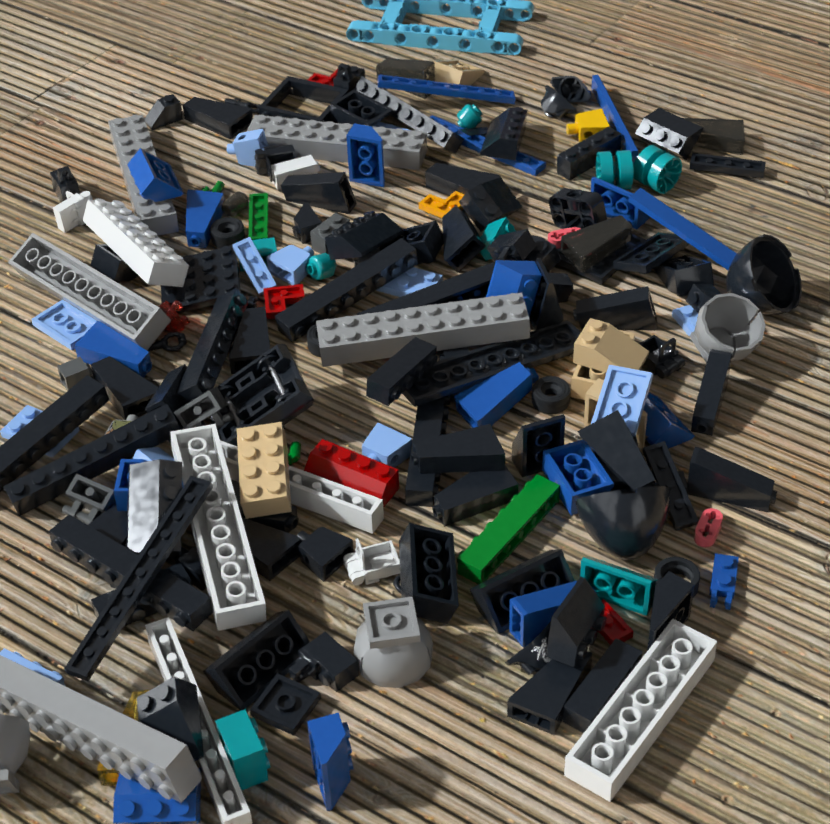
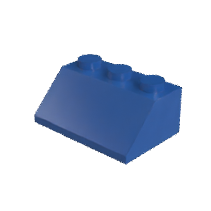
(365, 156)
(154, 177)
(617, 202)
(515, 278)
(664, 424)
(576, 472)
(330, 756)
(143, 806)

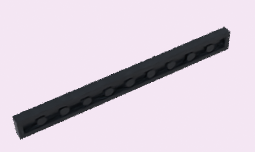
(138, 579)

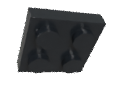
(285, 704)

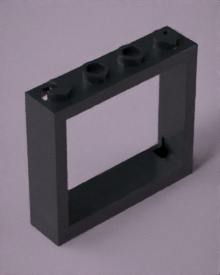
(304, 89)

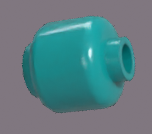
(469, 116)
(321, 266)

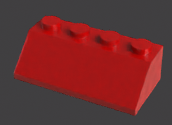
(353, 470)

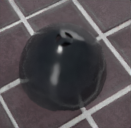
(765, 276)
(625, 522)

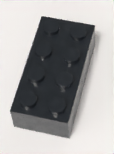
(429, 572)

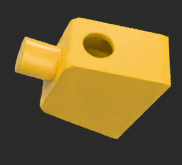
(587, 124)

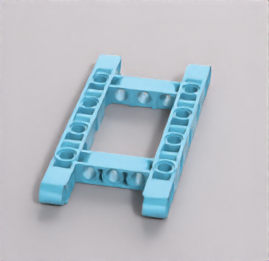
(480, 40)

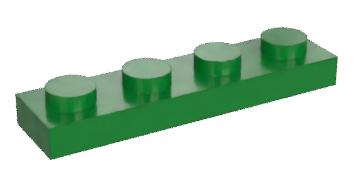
(258, 216)

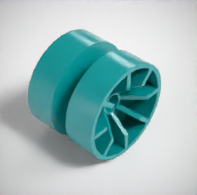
(657, 169)
(619, 170)

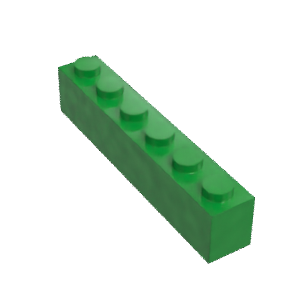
(508, 529)

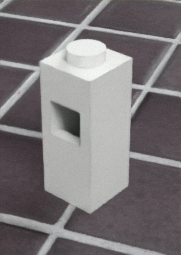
(296, 166)

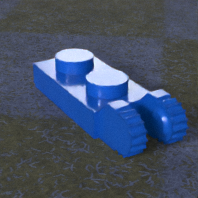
(723, 579)

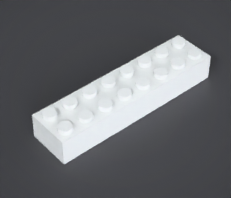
(135, 243)
(640, 710)

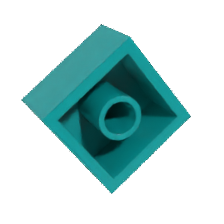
(244, 748)

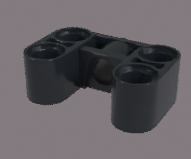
(570, 203)

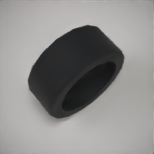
(679, 566)

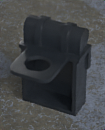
(270, 156)
(662, 358)

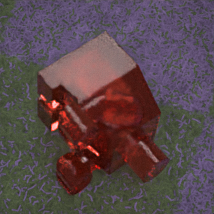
(177, 323)

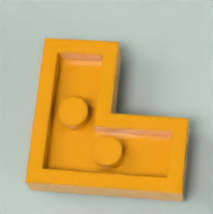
(438, 206)

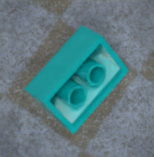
(619, 585)

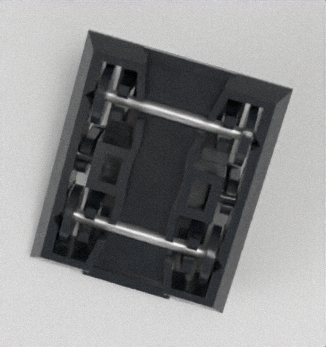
(264, 393)

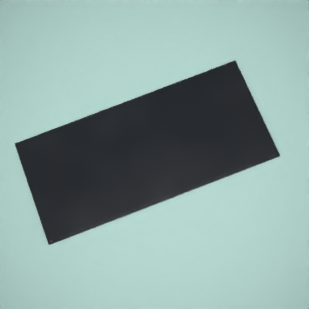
(475, 131)

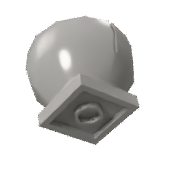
(726, 326)
(392, 644)
(13, 751)

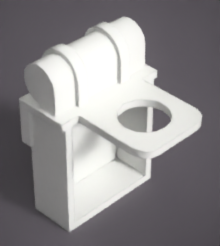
(71, 211)
(372, 562)

